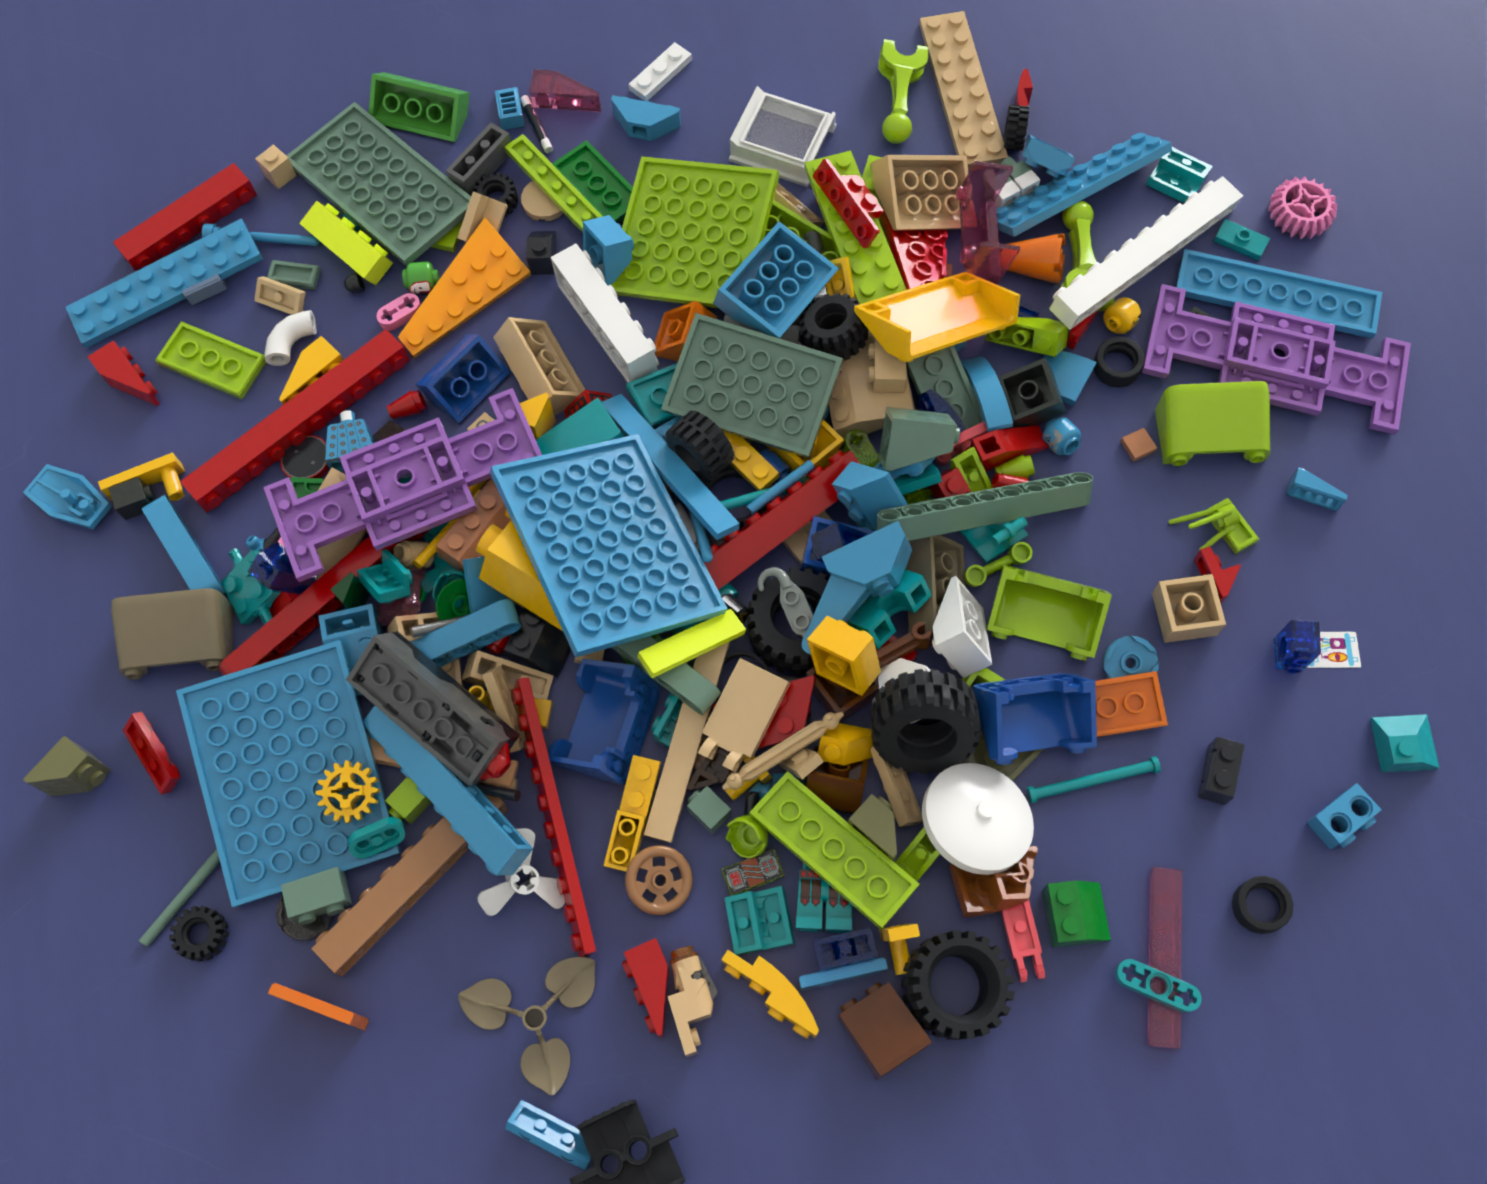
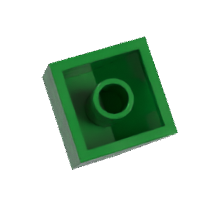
(1075, 913)

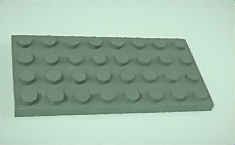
(380, 183)

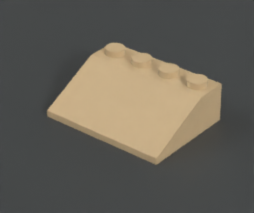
(920, 190)
(854, 402)

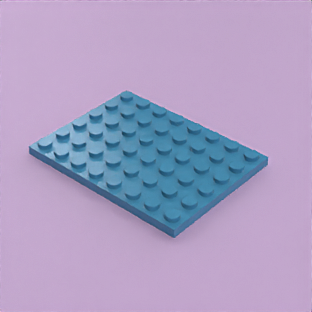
(607, 543)
(258, 759)

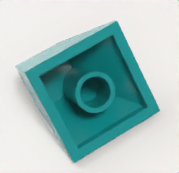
(1404, 743)

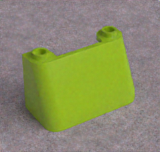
(1214, 420)
(1049, 611)

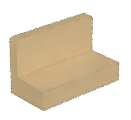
(478, 209)

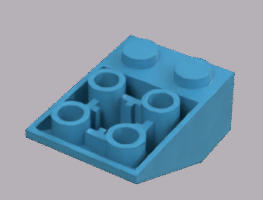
(353, 628)

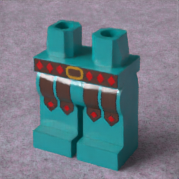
(811, 895)

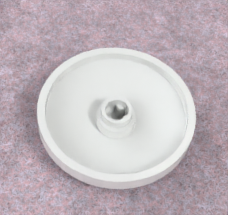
(977, 818)

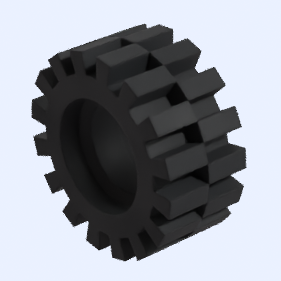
(1016, 127)
(498, 183)
(182, 933)

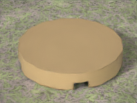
(538, 204)

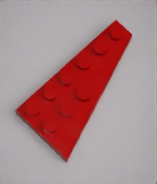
(917, 253)

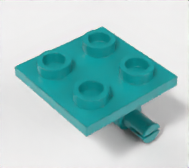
(996, 538)

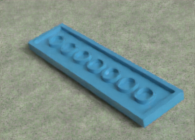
(1080, 183)
(1230, 281)
(162, 283)

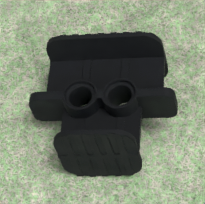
(614, 1134)

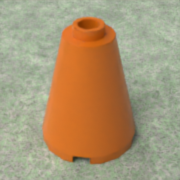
(1040, 258)

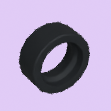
(1124, 346)
(1277, 889)

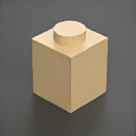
(276, 166)

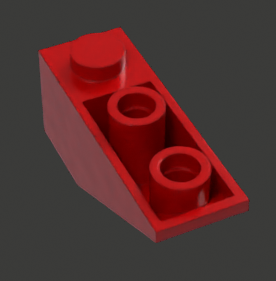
(115, 368)
(1005, 444)
(651, 975)

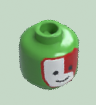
(420, 277)

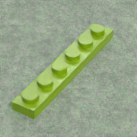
(551, 181)

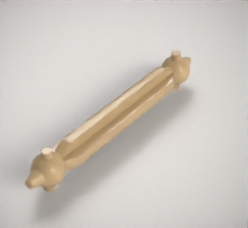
(782, 750)

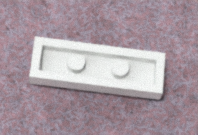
(660, 72)

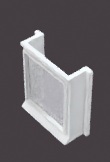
(779, 135)

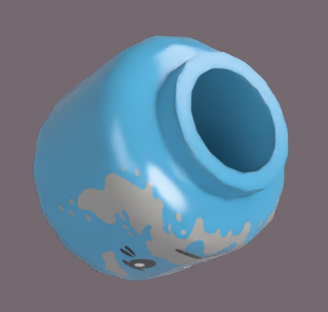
(1062, 436)

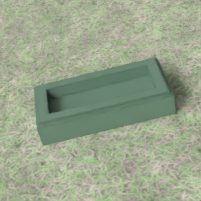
(295, 274)

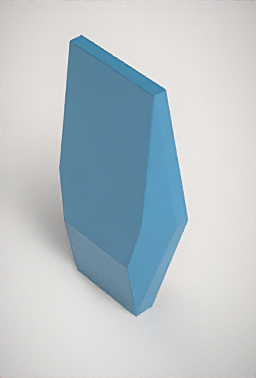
(67, 497)

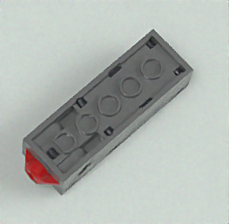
(433, 708)

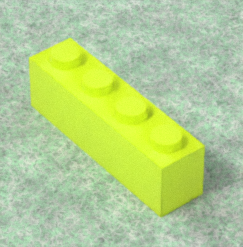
(346, 243)

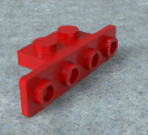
(851, 201)

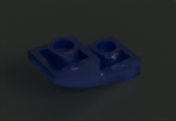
(934, 402)

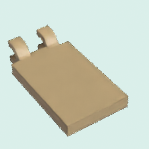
(743, 713)

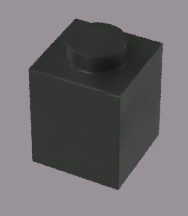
(131, 497)

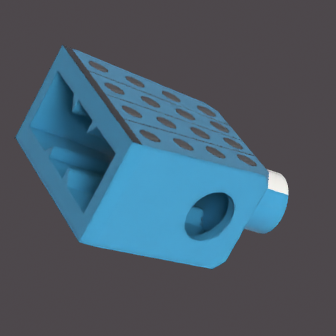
(345, 438)

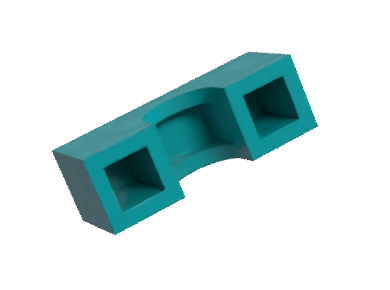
(876, 611)

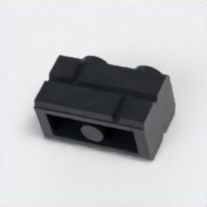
(1221, 770)

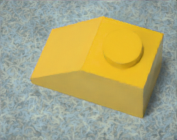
(846, 744)

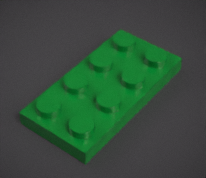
(596, 180)

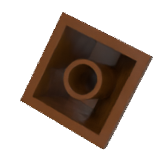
(883, 1029)

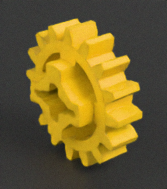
(349, 802)

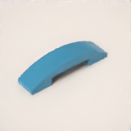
(989, 393)

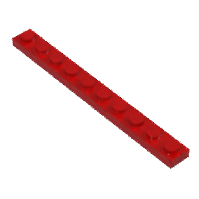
(554, 827)

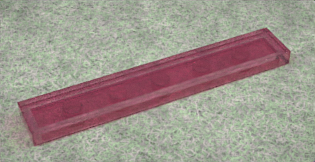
(1165, 954)

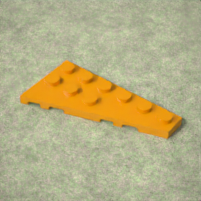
(473, 281)

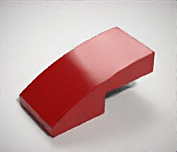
(1024, 89)

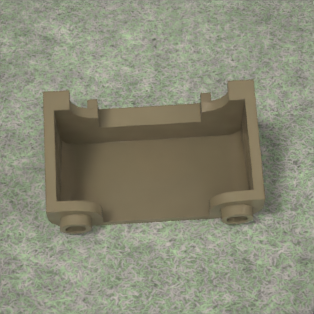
(172, 630)

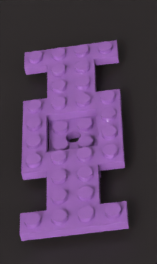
(1309, 358)
(375, 492)

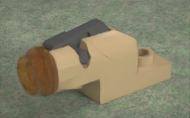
(694, 996)

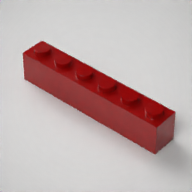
(185, 217)

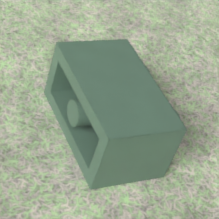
(316, 896)

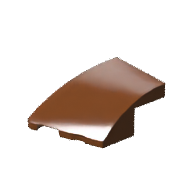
(997, 891)

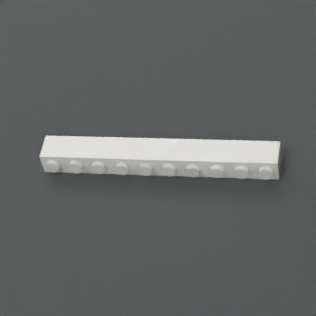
(1144, 253)

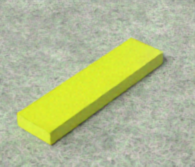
(691, 643)

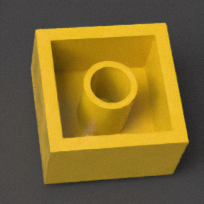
(844, 655)

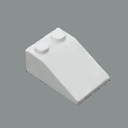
(961, 631)

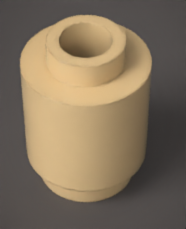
(409, 550)

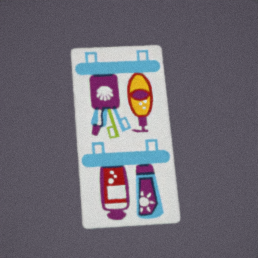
(1338, 651)

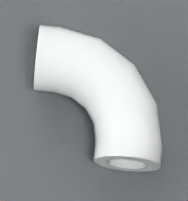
(286, 334)

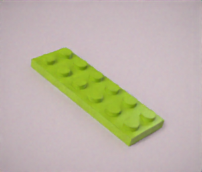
(834, 850)

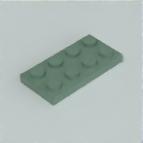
(946, 376)

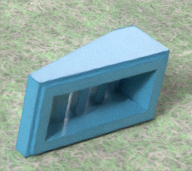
(510, 120)
(1312, 489)

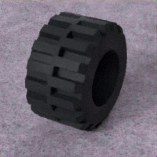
(830, 313)
(700, 445)

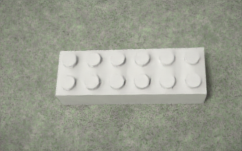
(604, 314)

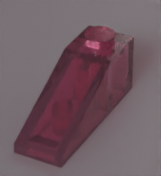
(558, 91)

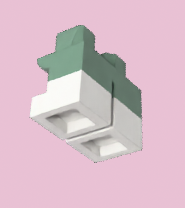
(1020, 183)

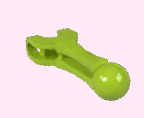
(900, 71)
(1078, 220)

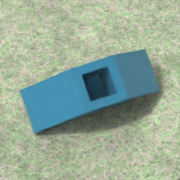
(645, 119)

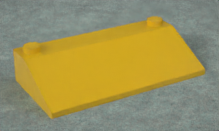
(938, 315)

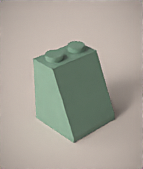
(915, 437)

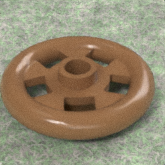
(644, 860)

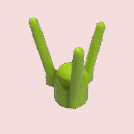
(1222, 516)

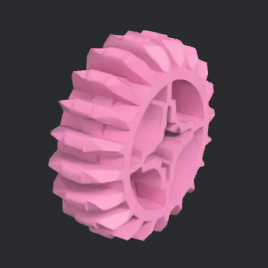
(1306, 201)

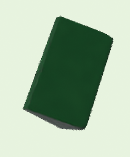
(350, 592)

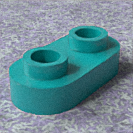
(378, 836)

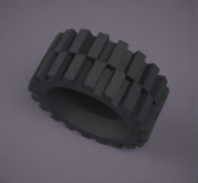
(991, 979)

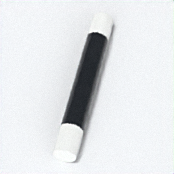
(536, 124)

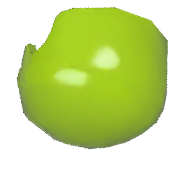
(747, 836)

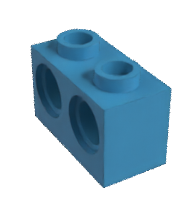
(1342, 814)

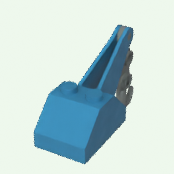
(857, 571)

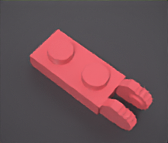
(1023, 939)

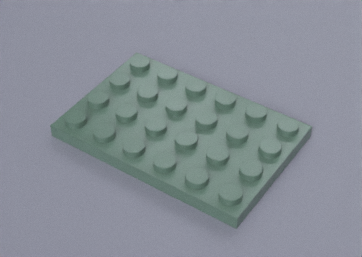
(753, 384)

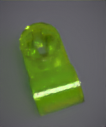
(865, 453)

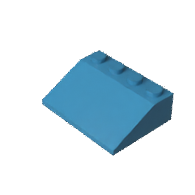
(775, 282)

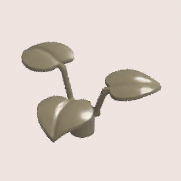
(543, 1063)

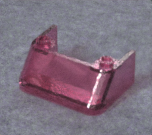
(978, 219)

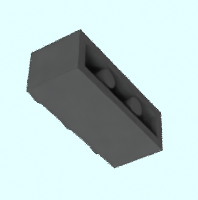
(479, 158)

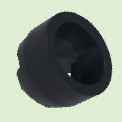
(354, 283)

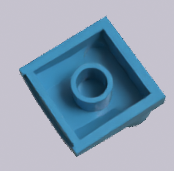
(1047, 155)

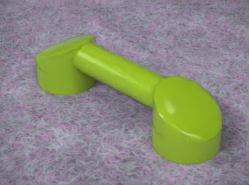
(1017, 555)

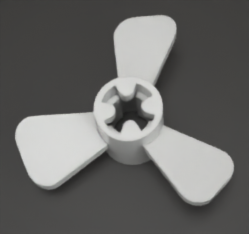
(546, 887)

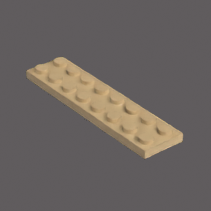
(962, 88)

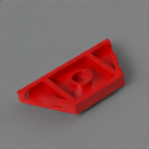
(791, 713)

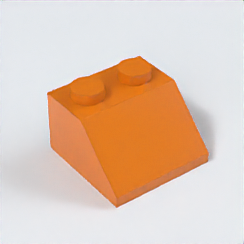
(675, 329)

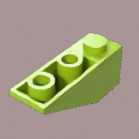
(1034, 335)

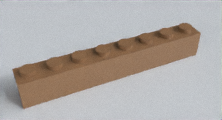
(393, 895)

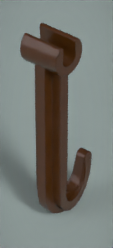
(914, 640)

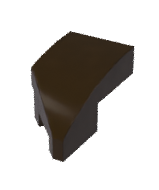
(710, 772)

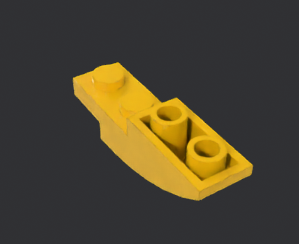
(633, 813)
(783, 998)

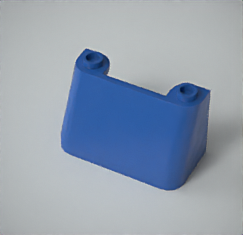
(1037, 714)
(609, 721)

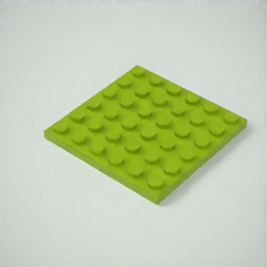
(692, 227)

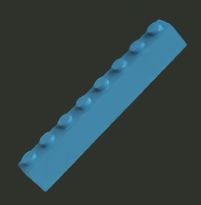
(463, 806)

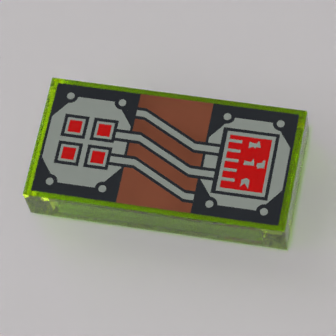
(752, 873)

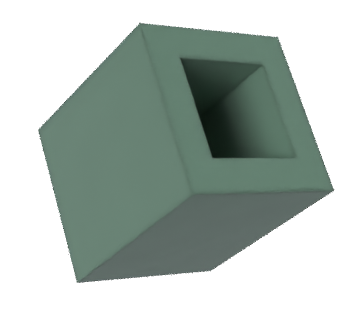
(708, 809)

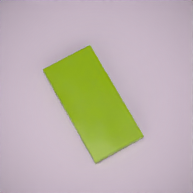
(211, 360)

